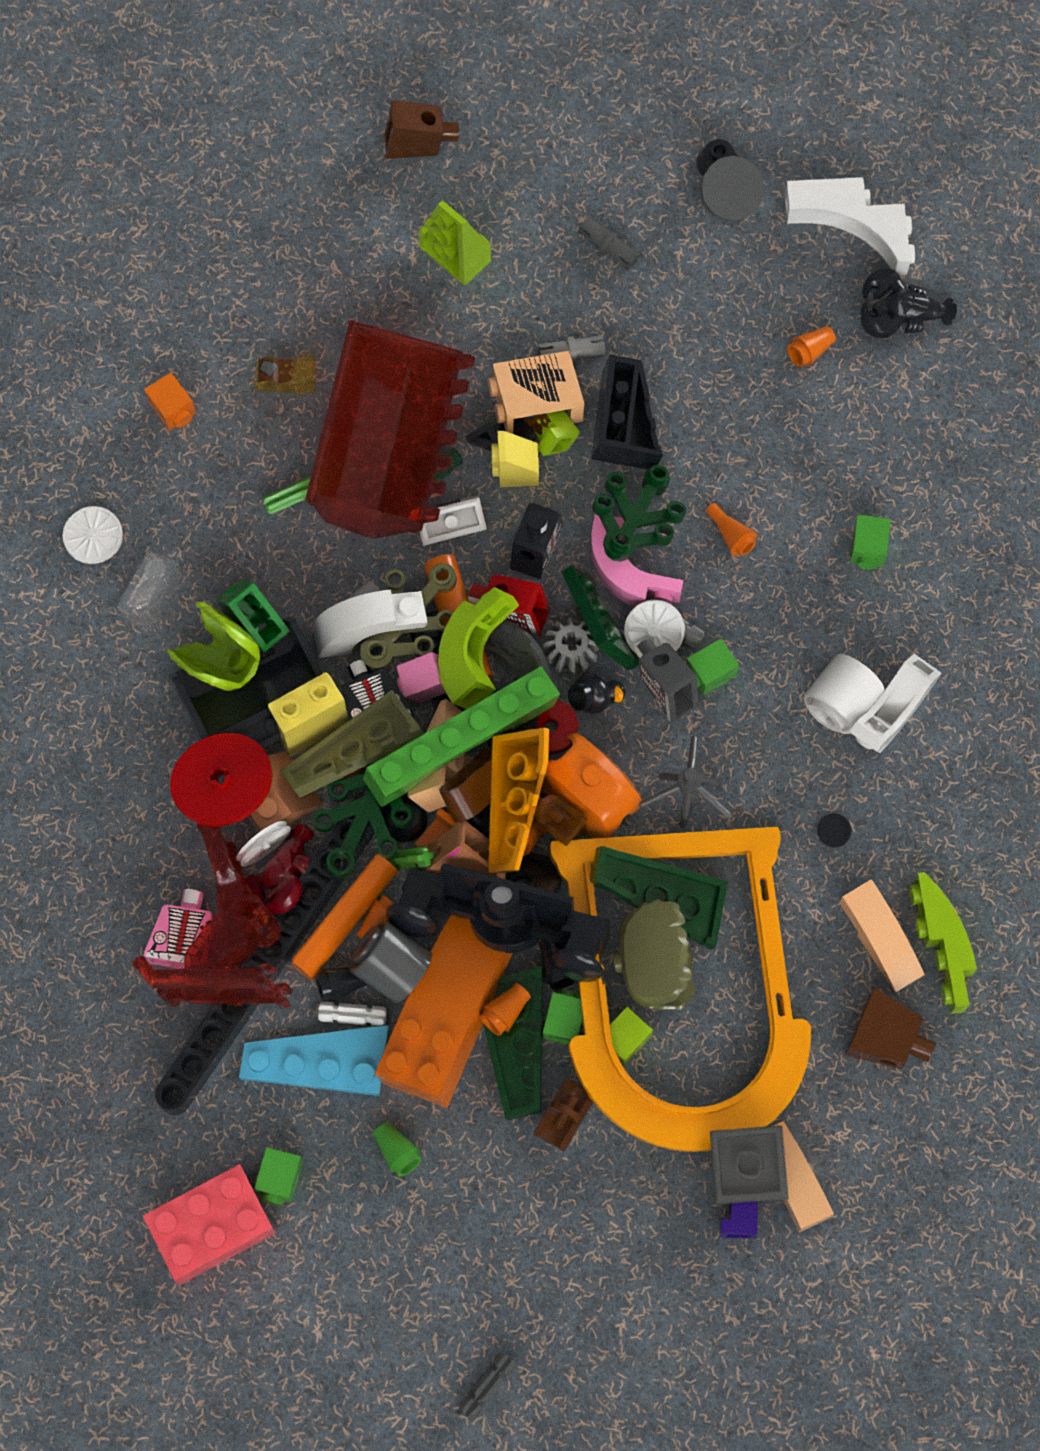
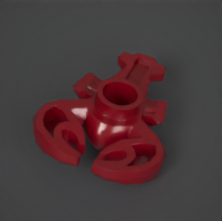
(283, 873)

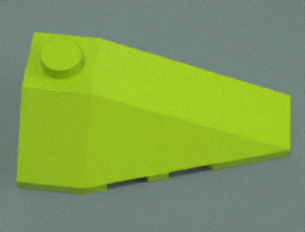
(454, 243)

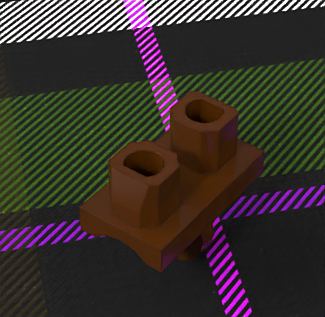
(558, 817)
(564, 1115)

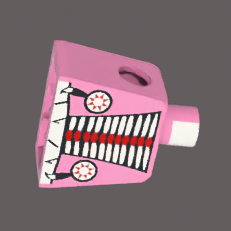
(177, 930)

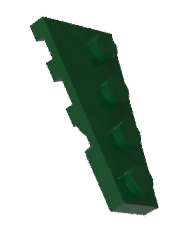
(646, 880)
(518, 1053)

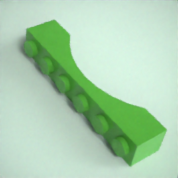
(433, 750)

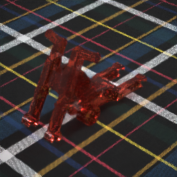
(223, 943)

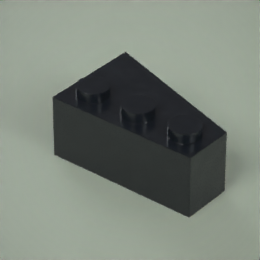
(624, 416)

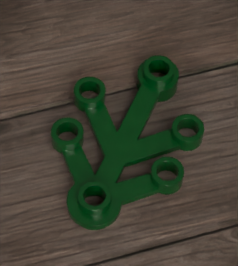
(621, 543)
(365, 811)

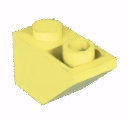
(515, 461)

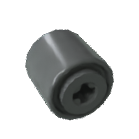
(390, 961)

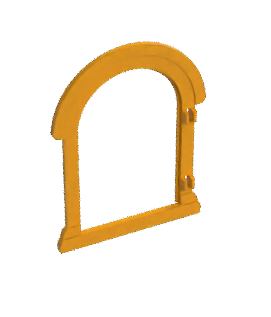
(789, 1038)

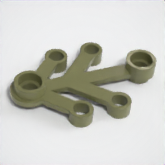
(388, 639)

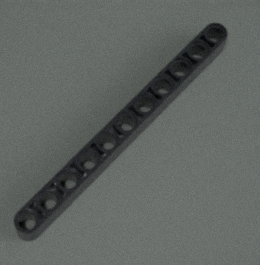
(289, 941)

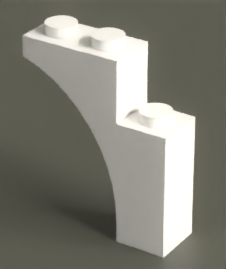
(847, 206)

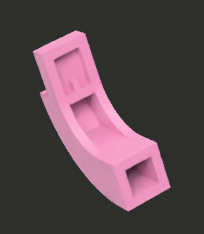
(625, 579)

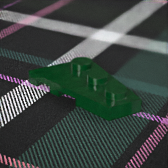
(597, 618)

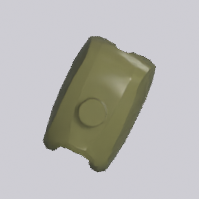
(655, 957)

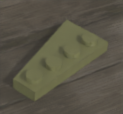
(359, 742)

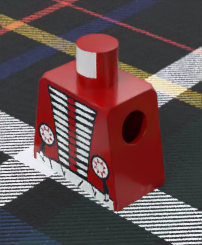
(530, 596)

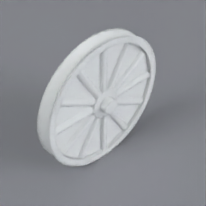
(92, 535)
(656, 622)
(263, 843)

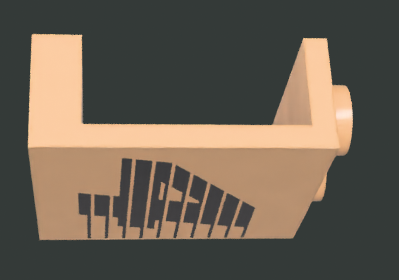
(536, 388)

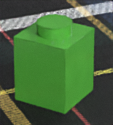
(870, 541)
(713, 666)
(563, 1017)
(278, 1176)

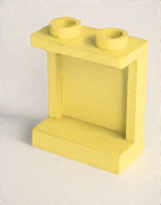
(309, 713)

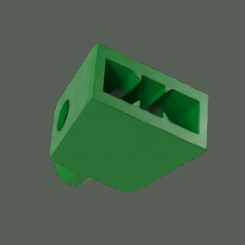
(250, 608)

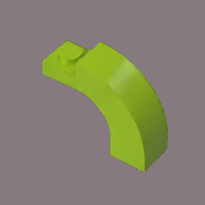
(463, 646)

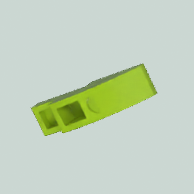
(942, 927)

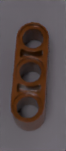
(469, 788)

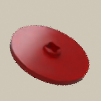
(196, 779)

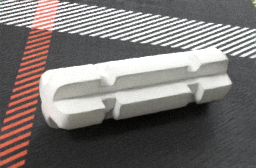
(352, 1014)

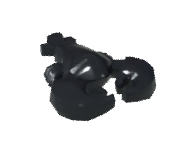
(903, 304)

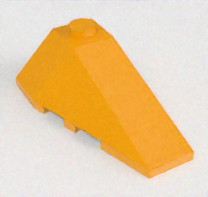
(516, 783)

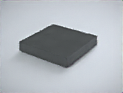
(749, 1165)

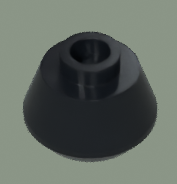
(712, 151)
(415, 828)

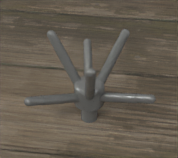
(688, 783)

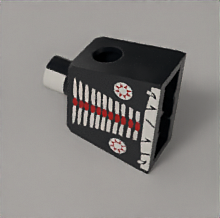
(538, 536)
(368, 688)

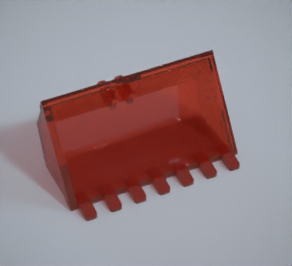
(386, 432)

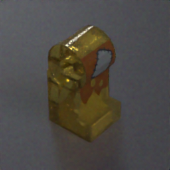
(286, 375)

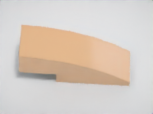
(882, 935)
(806, 1198)

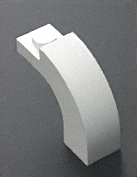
(365, 615)
(896, 704)

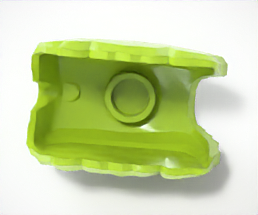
(226, 661)

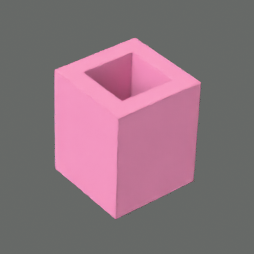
(420, 678)

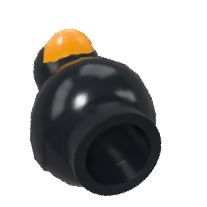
(593, 694)

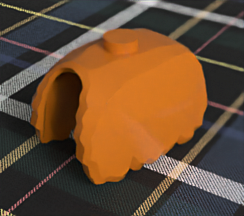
(593, 787)

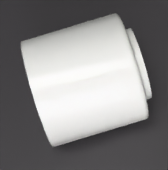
(843, 693)

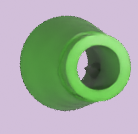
(396, 1149)

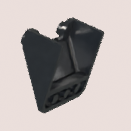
(246, 708)

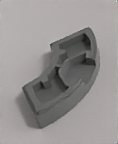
(517, 648)

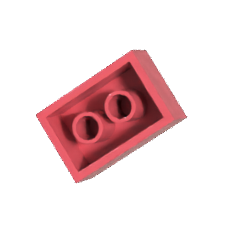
(208, 1224)

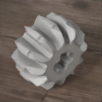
(558, 648)

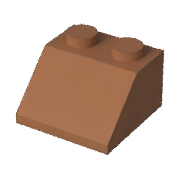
(282, 801)

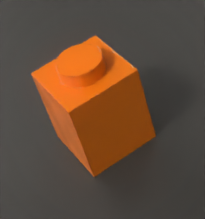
(170, 402)

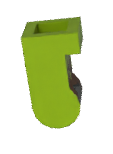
(554, 431)

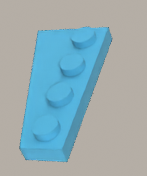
(320, 1061)

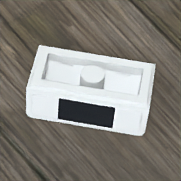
(455, 520)

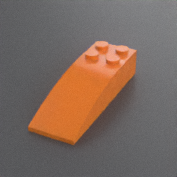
(442, 1016)

